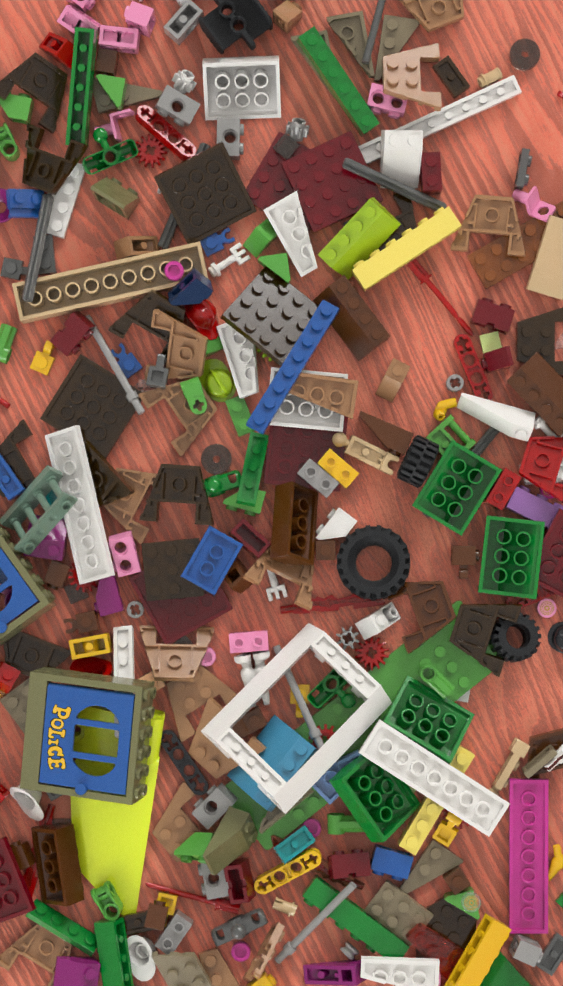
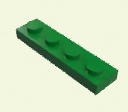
(252, 469)
(63, 927)

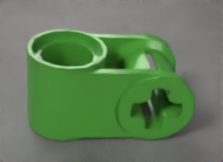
(7, 141)
(194, 392)
(105, 897)

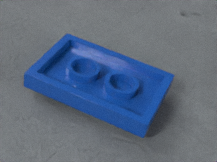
(211, 560)

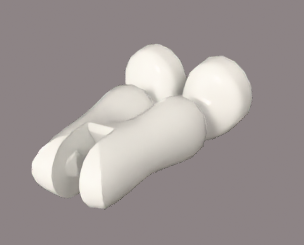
(248, 673)

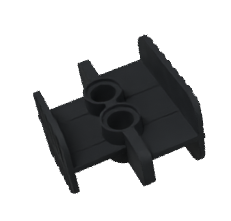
(245, 12)

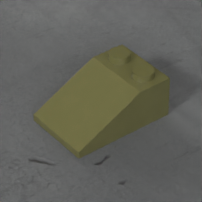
(115, 197)
(230, 840)

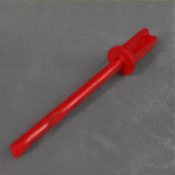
(424, 276)
(220, 904)

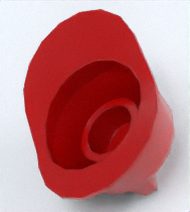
(203, 318)
(92, 665)

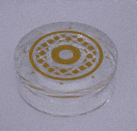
(471, 902)

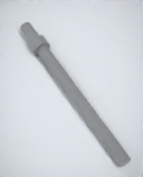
(131, 396)
(315, 733)
(290, 947)

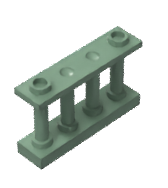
(29, 500)

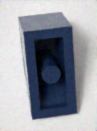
(191, 289)

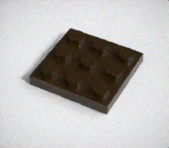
(163, 569)

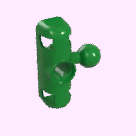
(98, 159)
(219, 484)
(326, 694)

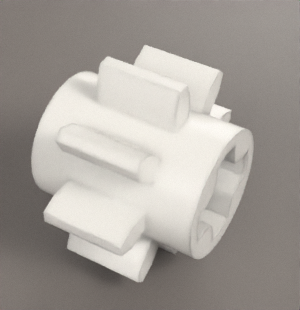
(184, 81)

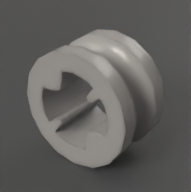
(453, 377)
(129, 610)
(349, 950)

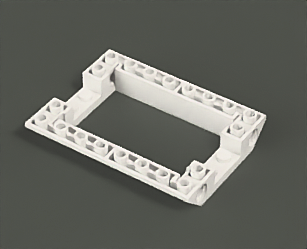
(363, 685)

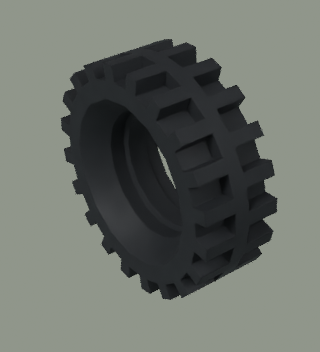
(355, 544)

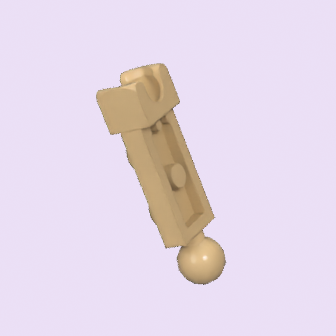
(365, 452)
(518, 749)

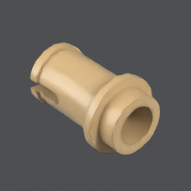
(485, 80)
(284, 906)

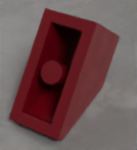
(497, 360)

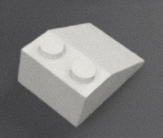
(401, 155)

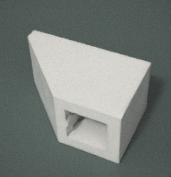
(338, 525)
(378, 621)

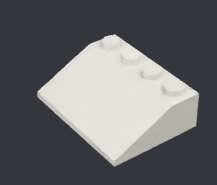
(242, 87)
(304, 414)

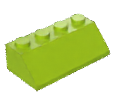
(359, 237)

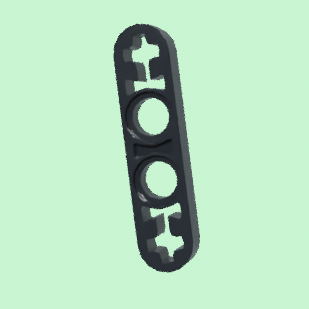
(181, 763)

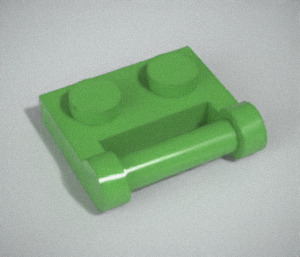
(443, 438)

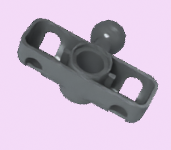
(238, 927)

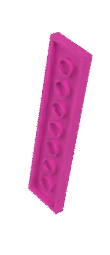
(528, 855)

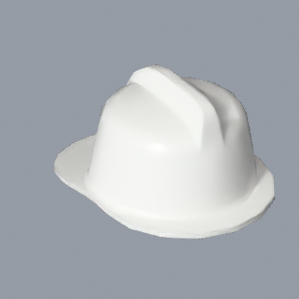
(28, 801)
(140, 957)

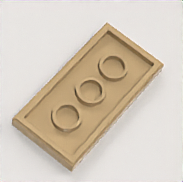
(547, 269)

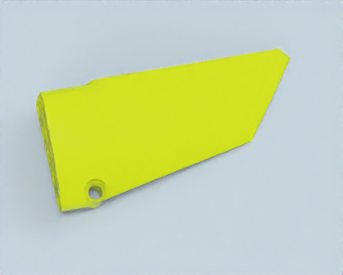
(111, 834)

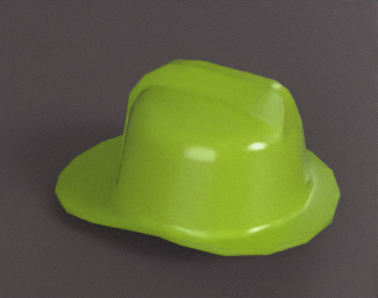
(217, 380)

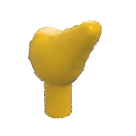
(556, 862)

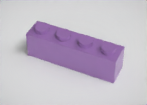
(531, 506)

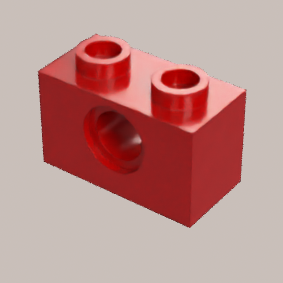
(502, 489)

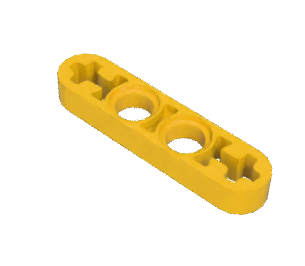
(289, 873)

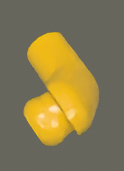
(442, 407)

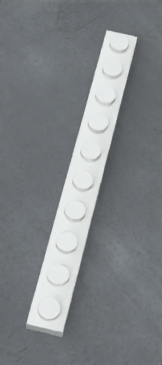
(451, 114)

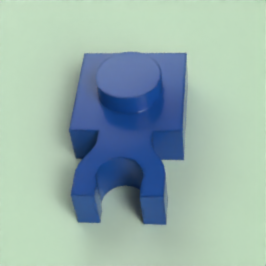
(214, 242)
(127, 363)

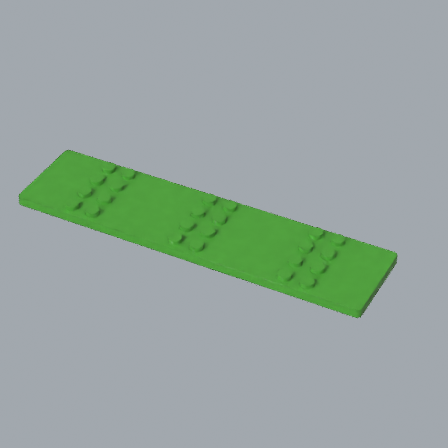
(438, 651)

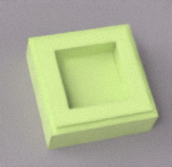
(490, 341)

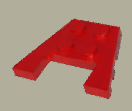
(542, 464)

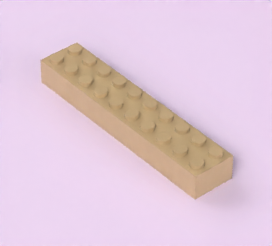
(106, 283)

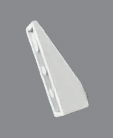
(504, 418)

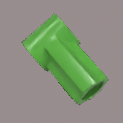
(7, 336)
(436, 681)
(340, 823)

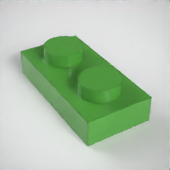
(240, 414)

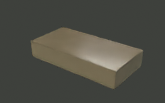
(539, 761)

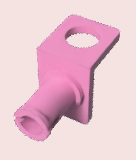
(113, 126)
(533, 203)

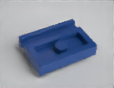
(24, 203)

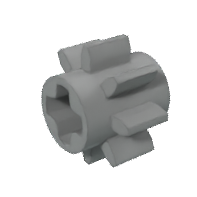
(297, 129)
(342, 640)

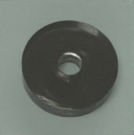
(524, 63)
(216, 450)

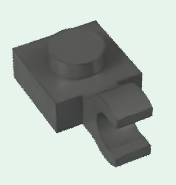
(13, 269)
(158, 375)

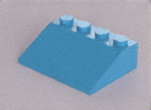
(284, 754)

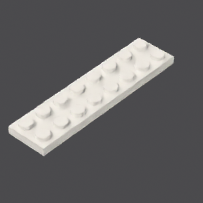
(84, 519)
(434, 778)

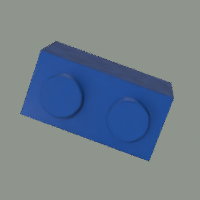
(391, 862)

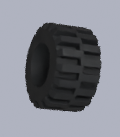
(418, 461)
(529, 643)

